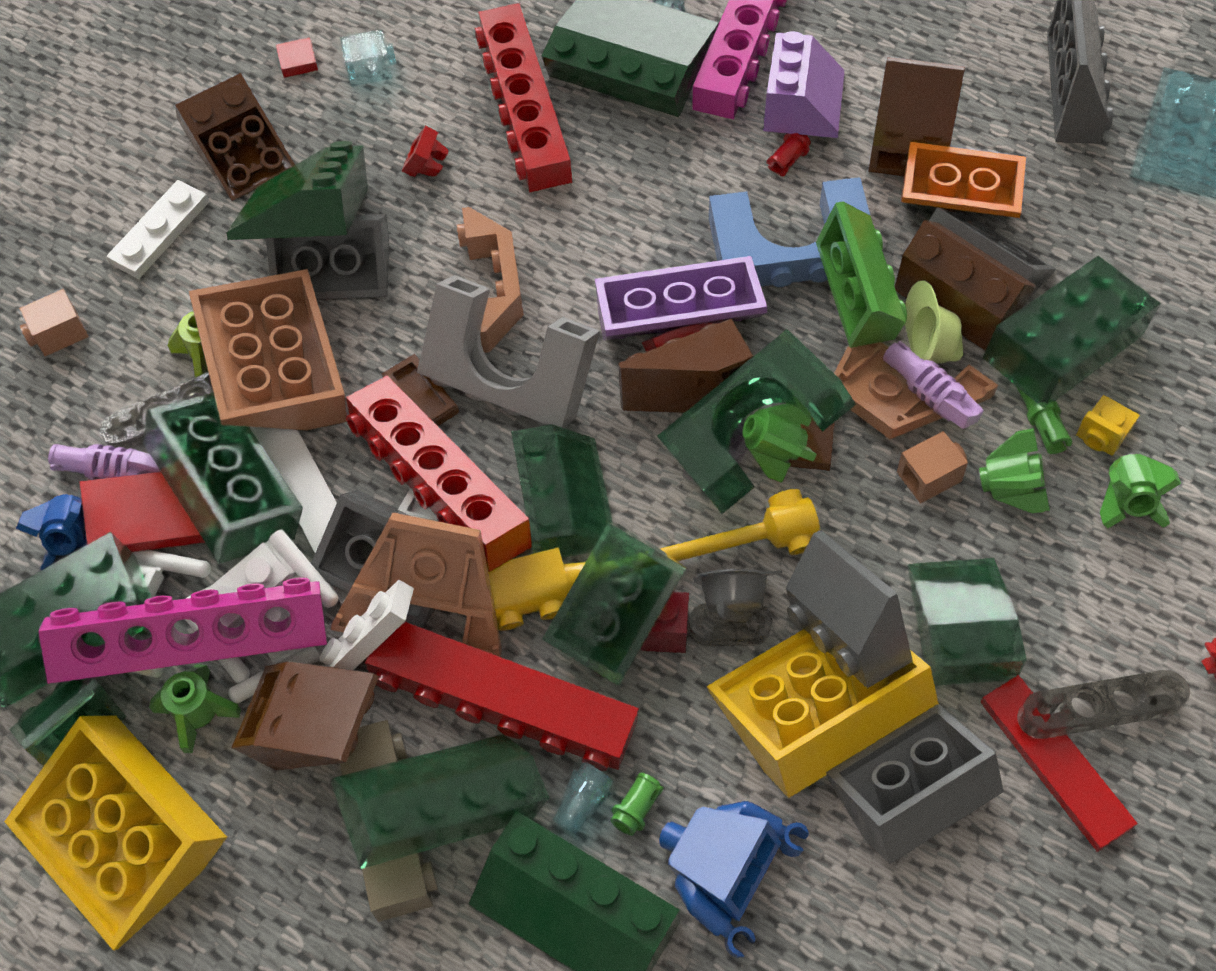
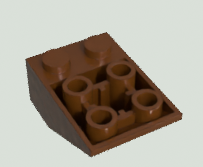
(914, 106)
(233, 136)
(682, 369)
(305, 715)

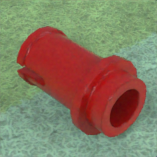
(788, 153)

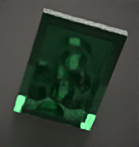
(966, 621)

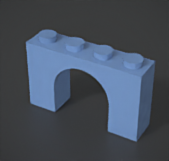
(775, 265)

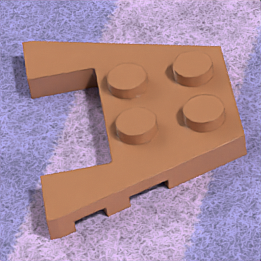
(883, 392)
(443, 567)

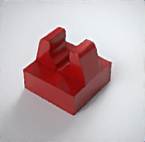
(422, 152)

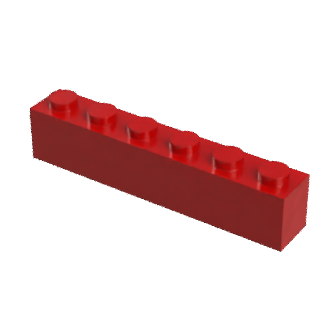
(505, 694)

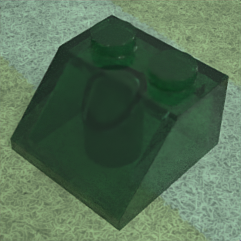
(46, 725)

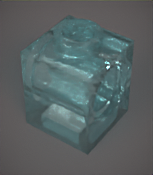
(367, 57)

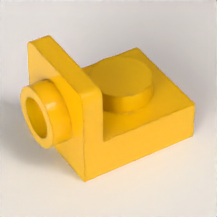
(1107, 425)

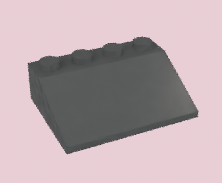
(1078, 73)

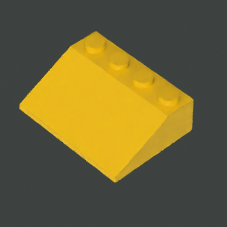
(809, 716)
(113, 828)

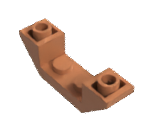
(489, 239)

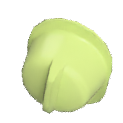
(931, 329)

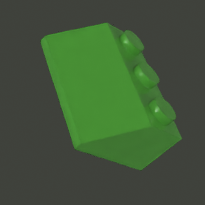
(860, 277)

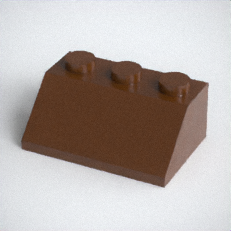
(963, 280)

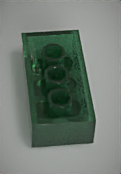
(1070, 331)
(220, 477)
(83, 580)

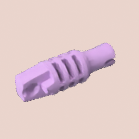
(934, 386)
(101, 461)

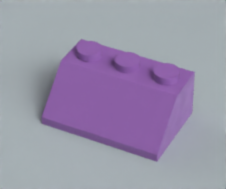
(803, 88)

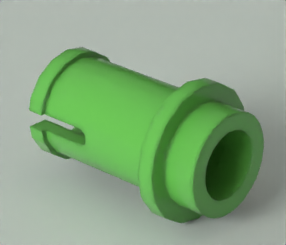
(630, 814)

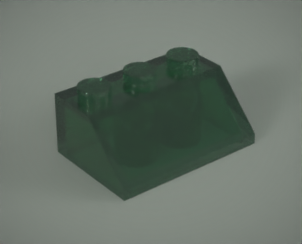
(561, 489)
(614, 602)

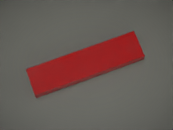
(1061, 769)

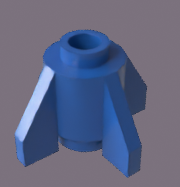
(58, 524)

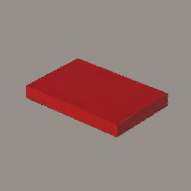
(137, 511)

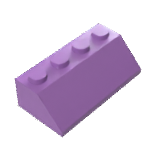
(679, 297)

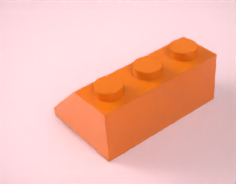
(964, 179)

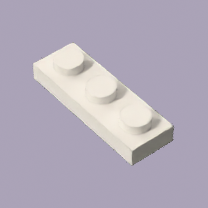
(157, 229)
(370, 630)

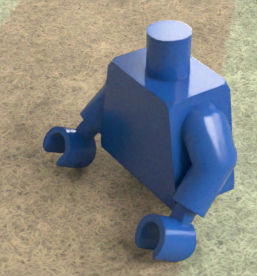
(724, 860)

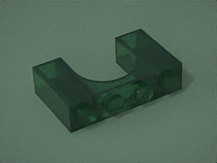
(777, 374)

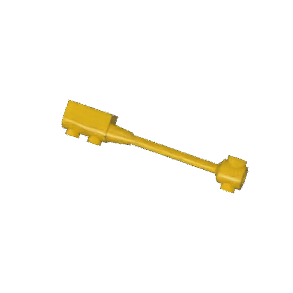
(543, 581)

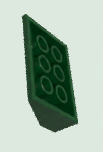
(630, 51)
(307, 199)

